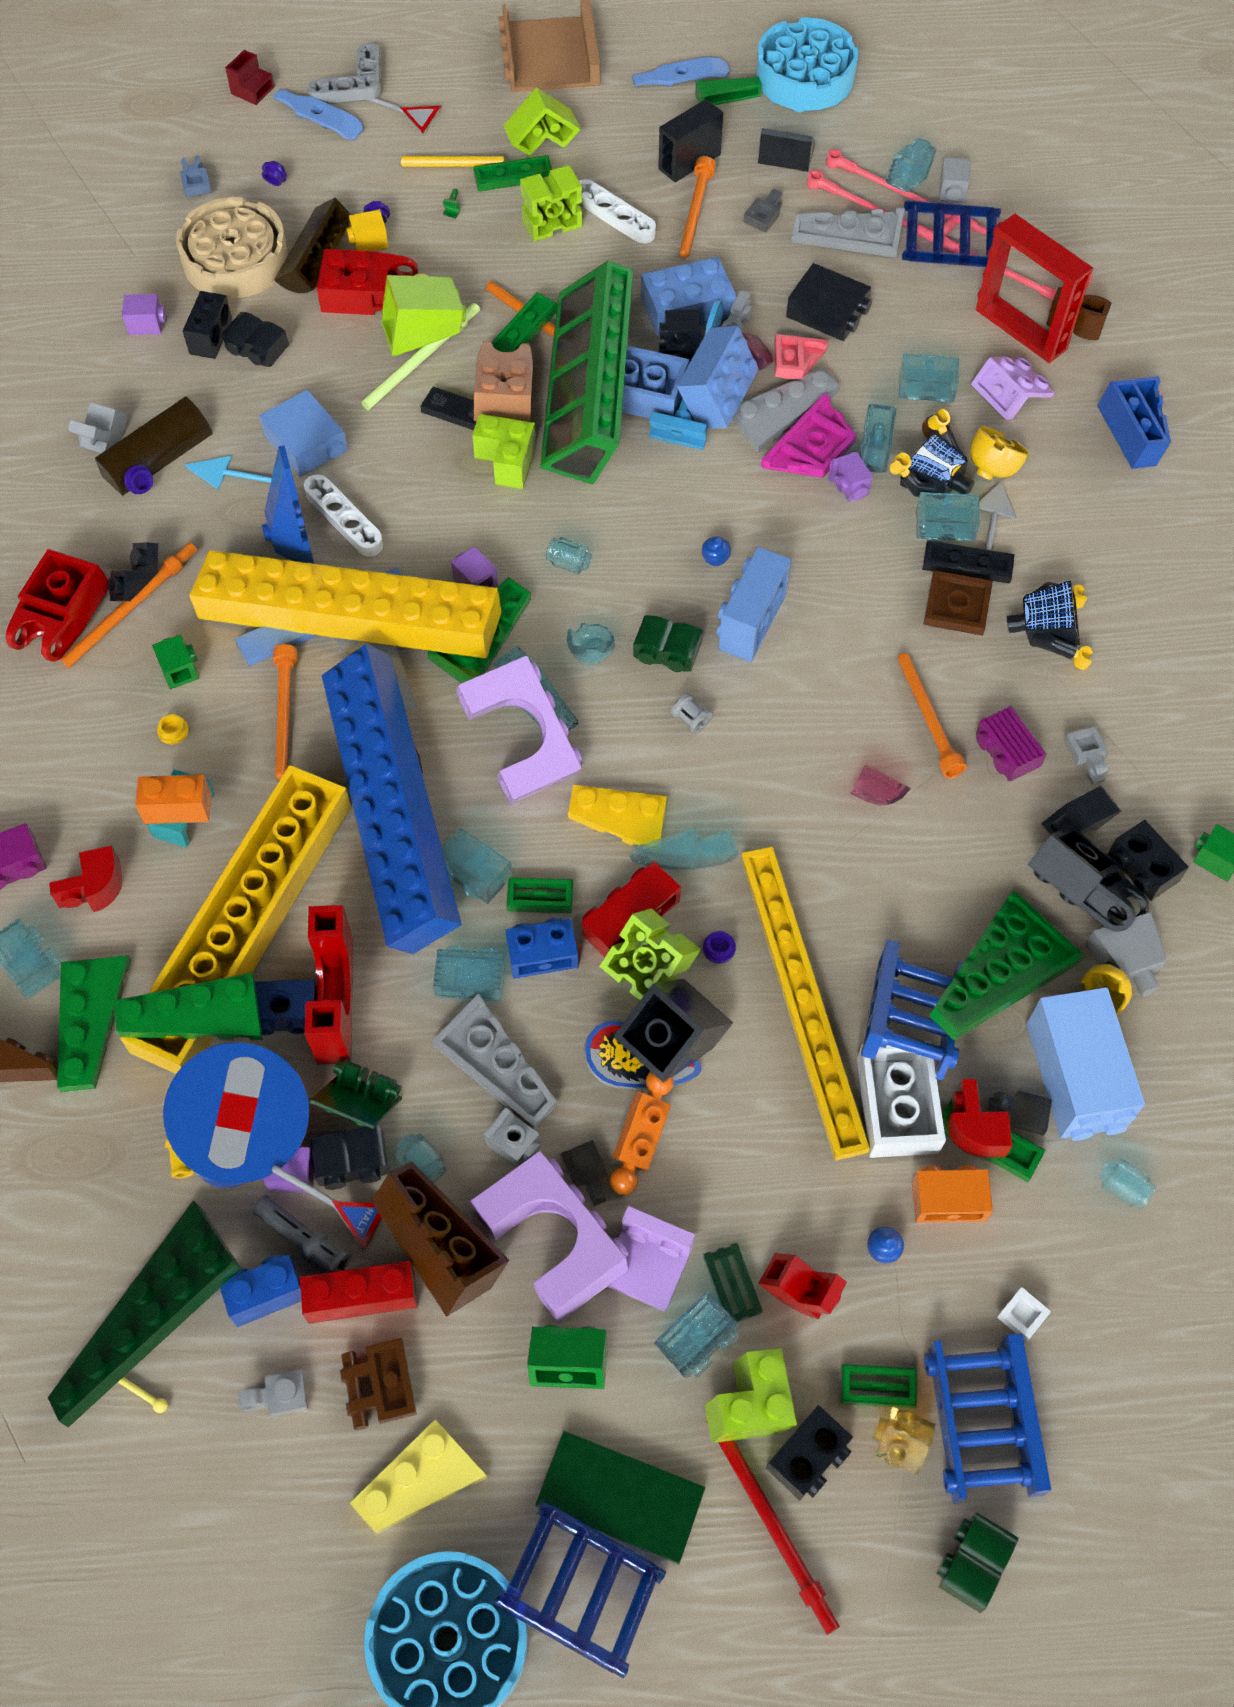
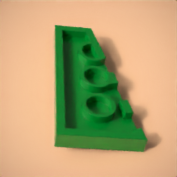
(464, 668)
(205, 1009)
(86, 1018)

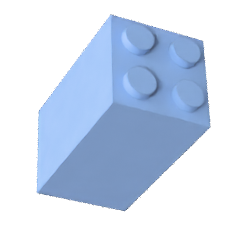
(1084, 1064)

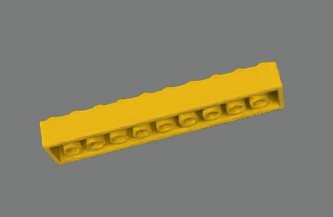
(347, 603)
(250, 899)

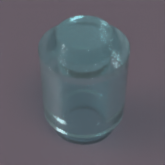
(568, 555)
(422, 1154)
(1127, 1183)

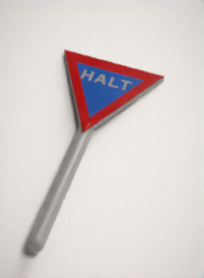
(358, 1216)

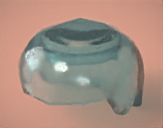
(590, 643)

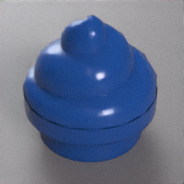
(716, 551)
(885, 1245)

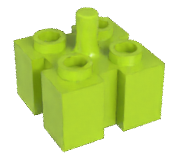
(551, 203)
(648, 953)

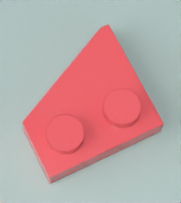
(796, 355)

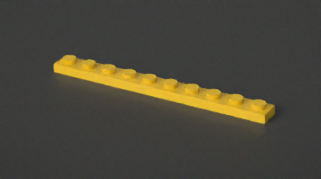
(804, 1005)

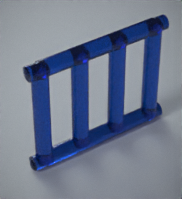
(939, 209)
(545, 1620)

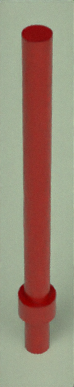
(811, 1591)

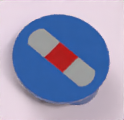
(235, 1113)

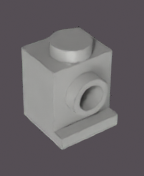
(514, 1152)

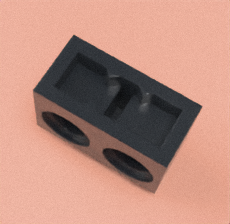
(206, 324)
(680, 333)
(1152, 856)
(802, 1447)

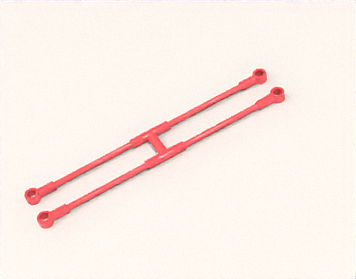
(835, 160)

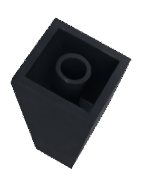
(672, 1028)

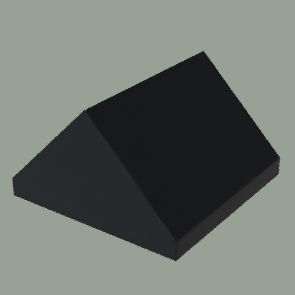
(786, 149)

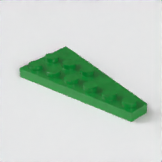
(1007, 964)

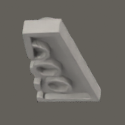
(775, 410)
(493, 1061)

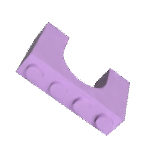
(520, 686)
(539, 1188)

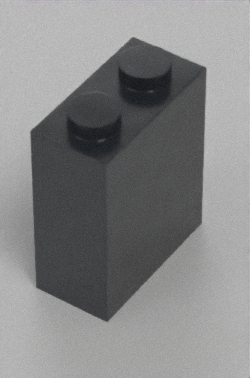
(688, 138)
(829, 302)

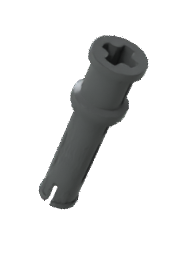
(313, 1245)

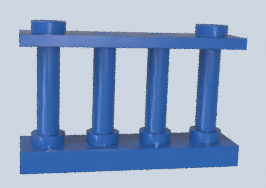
(884, 1012)
(1016, 1395)

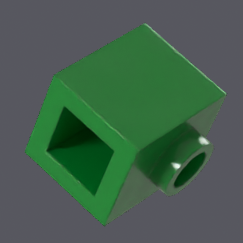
(176, 661)
(1216, 852)

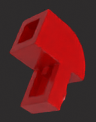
(97, 885)
(976, 1131)
(801, 1286)

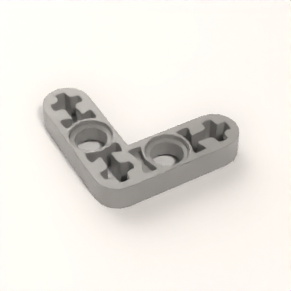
(360, 86)

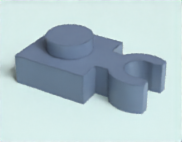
(194, 178)

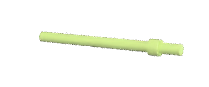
(411, 364)

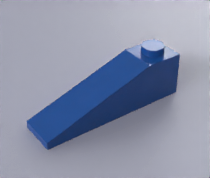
(283, 514)

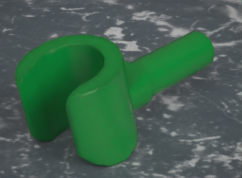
(452, 208)

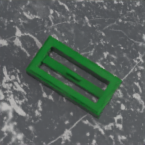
(543, 901)
(878, 1401)

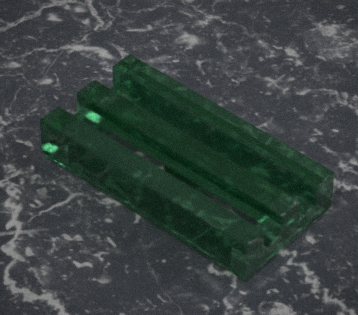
(722, 1254)

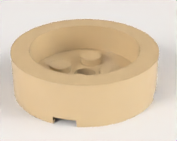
(230, 268)

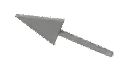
(997, 503)

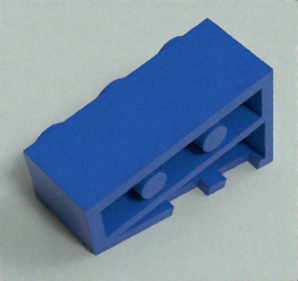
(1137, 419)

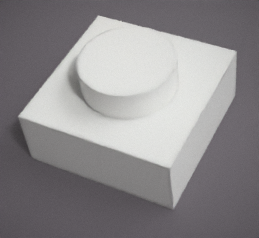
(1024, 1314)

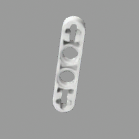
(638, 227)
(341, 516)

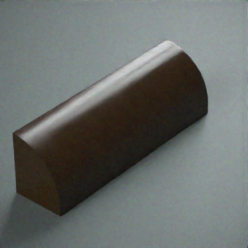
(321, 232)
(155, 443)

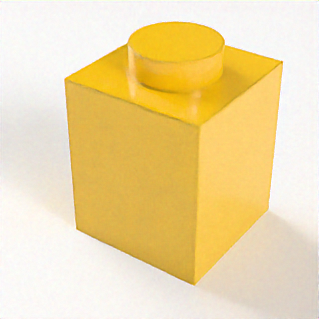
(367, 231)

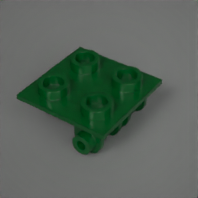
(356, 1097)

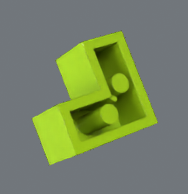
(539, 119)
(507, 444)
(761, 1404)

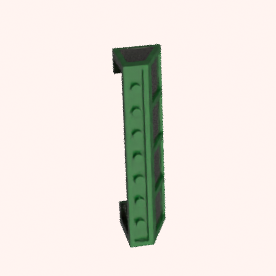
(587, 373)

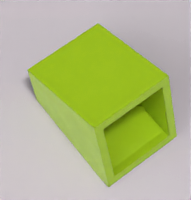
(420, 311)

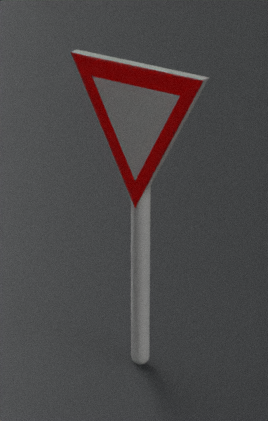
(419, 116)

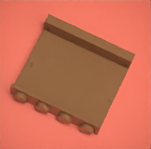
(550, 51)

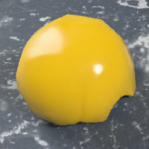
(1112, 977)

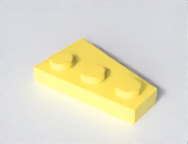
(418, 1477)

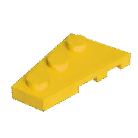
(626, 814)

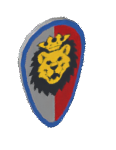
(617, 1066)

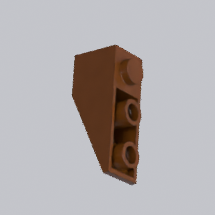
(21, 1066)

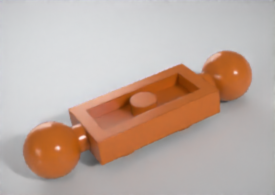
(640, 1134)

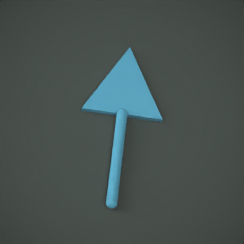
(215, 470)

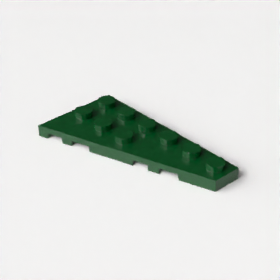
(169, 1288)

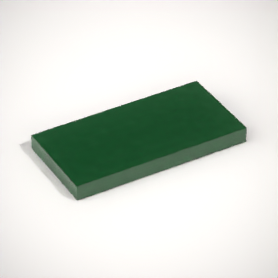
(622, 1497)

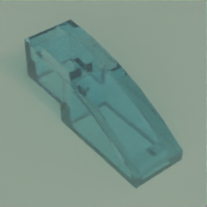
(687, 851)

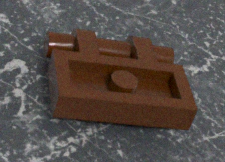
(390, 1384)

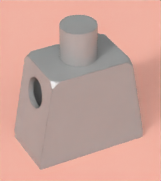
(1134, 951)

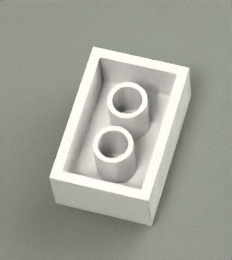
(900, 1103)

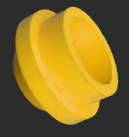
(172, 729)

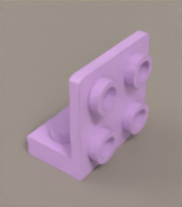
(1009, 383)
(654, 1258)

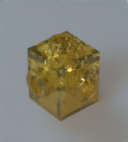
(904, 1439)

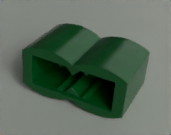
(667, 643)
(977, 1562)

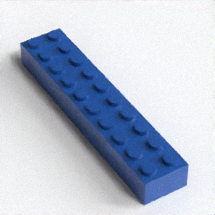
(390, 801)

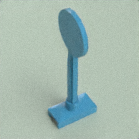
(679, 428)

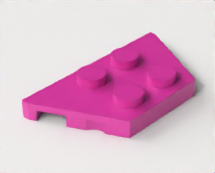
(812, 442)

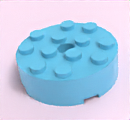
(806, 64)
(415, 1607)

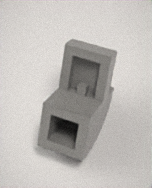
(101, 428)

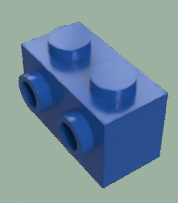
(541, 947)
(262, 1290)

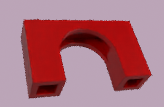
(330, 1017)

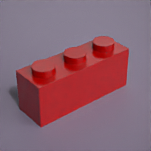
(646, 889)
(358, 1292)

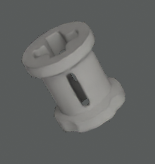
(691, 713)

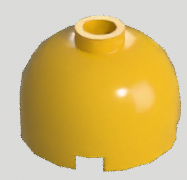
(996, 454)

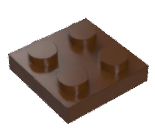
(958, 603)

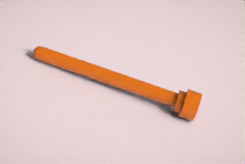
(704, 171)
(284, 658)
(950, 762)

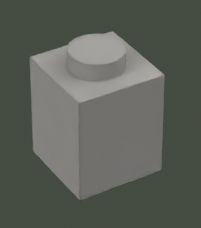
(954, 179)

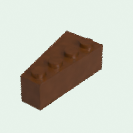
(438, 1238)

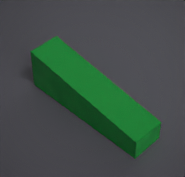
(728, 90)

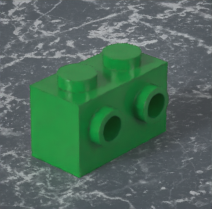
(567, 1357)

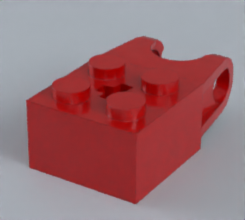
(357, 280)
(56, 603)

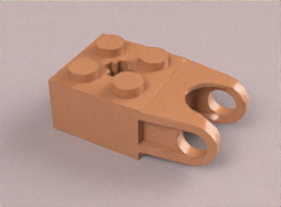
(503, 382)

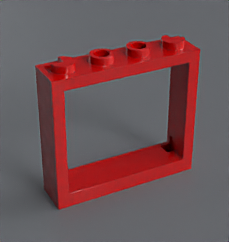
(1053, 258)

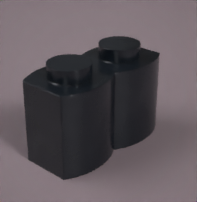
(255, 339)
(349, 1157)

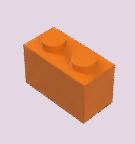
(173, 799)
(952, 1194)

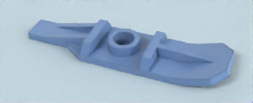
(683, 71)
(322, 113)

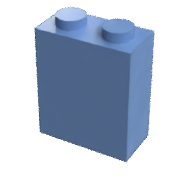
(305, 430)

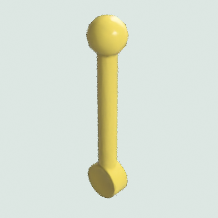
(159, 1405)

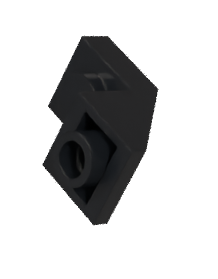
(127, 584)
(1084, 812)

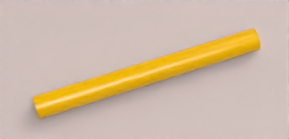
(449, 161)

